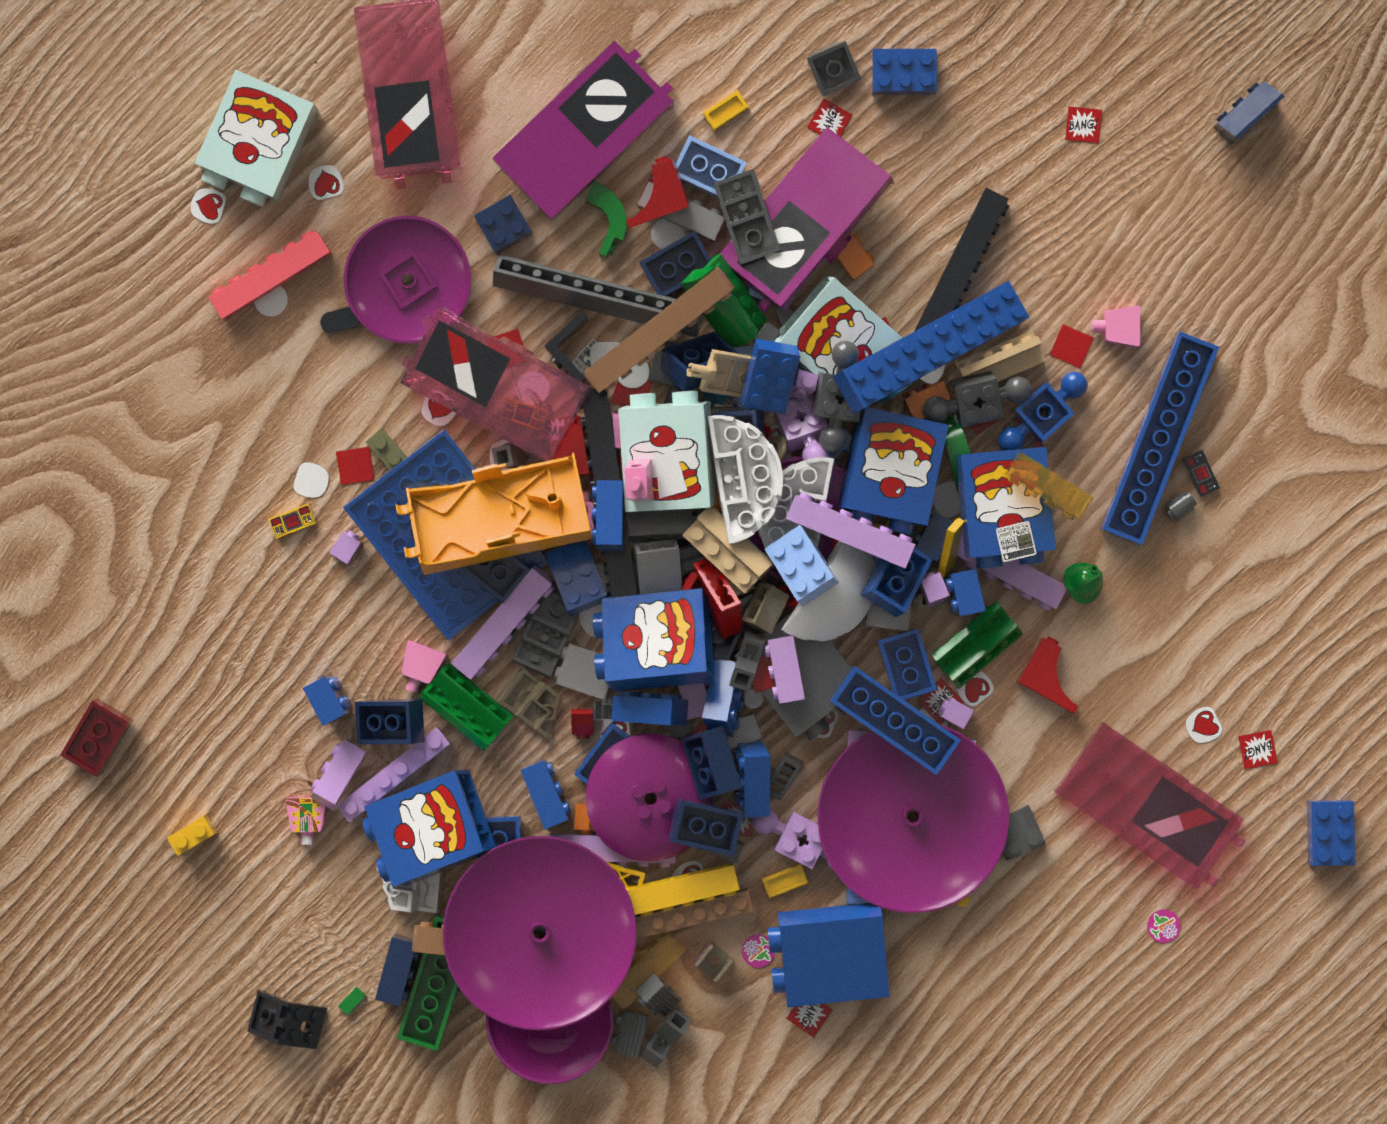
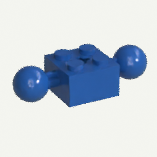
(1058, 412)

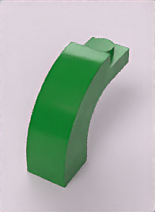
(610, 205)
(955, 445)

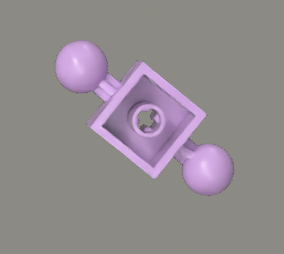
(802, 427)
(787, 843)

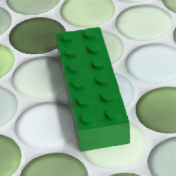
(429, 1001)

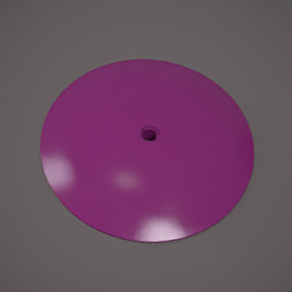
(922, 861)
(546, 978)

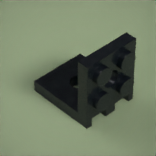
(560, 339)
(286, 1021)

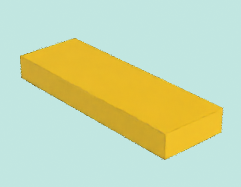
(951, 547)

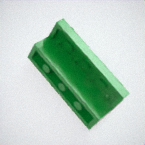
(737, 317)
(977, 644)
(466, 706)

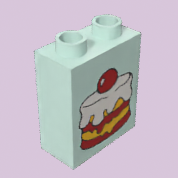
(255, 138)
(829, 317)
(668, 433)

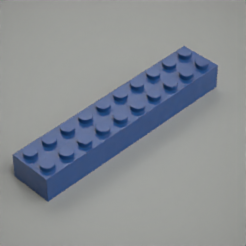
(930, 347)
(1159, 438)

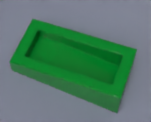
(351, 1000)

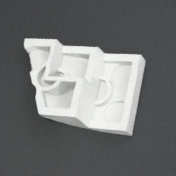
(419, 896)

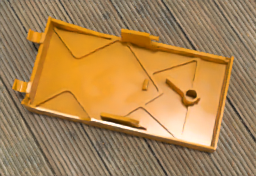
(497, 515)

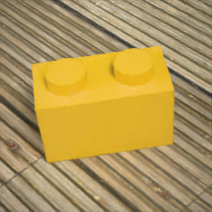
(192, 835)

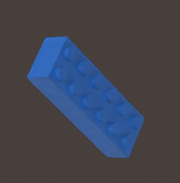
(895, 720)

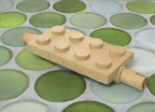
(722, 374)

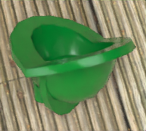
(1083, 582)

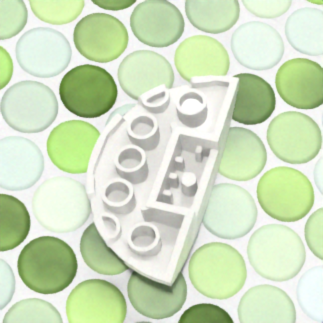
(745, 474)
(806, 477)
(839, 607)

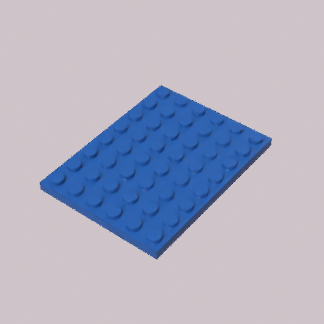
(446, 596)

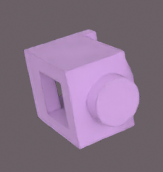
(803, 384)

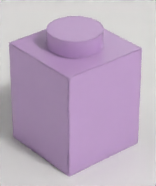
(346, 546)
(934, 589)
(955, 712)

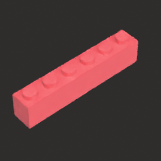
(270, 275)

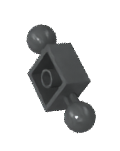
(965, 403)
(833, 438)

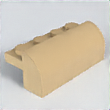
(1005, 359)
(737, 561)

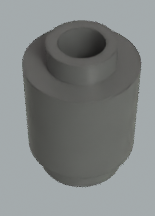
(1180, 506)

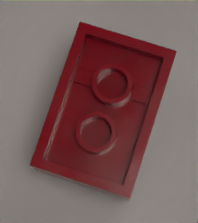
(96, 737)

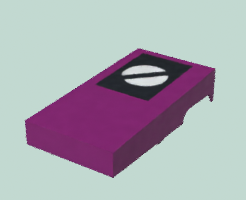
(584, 130)
(812, 217)

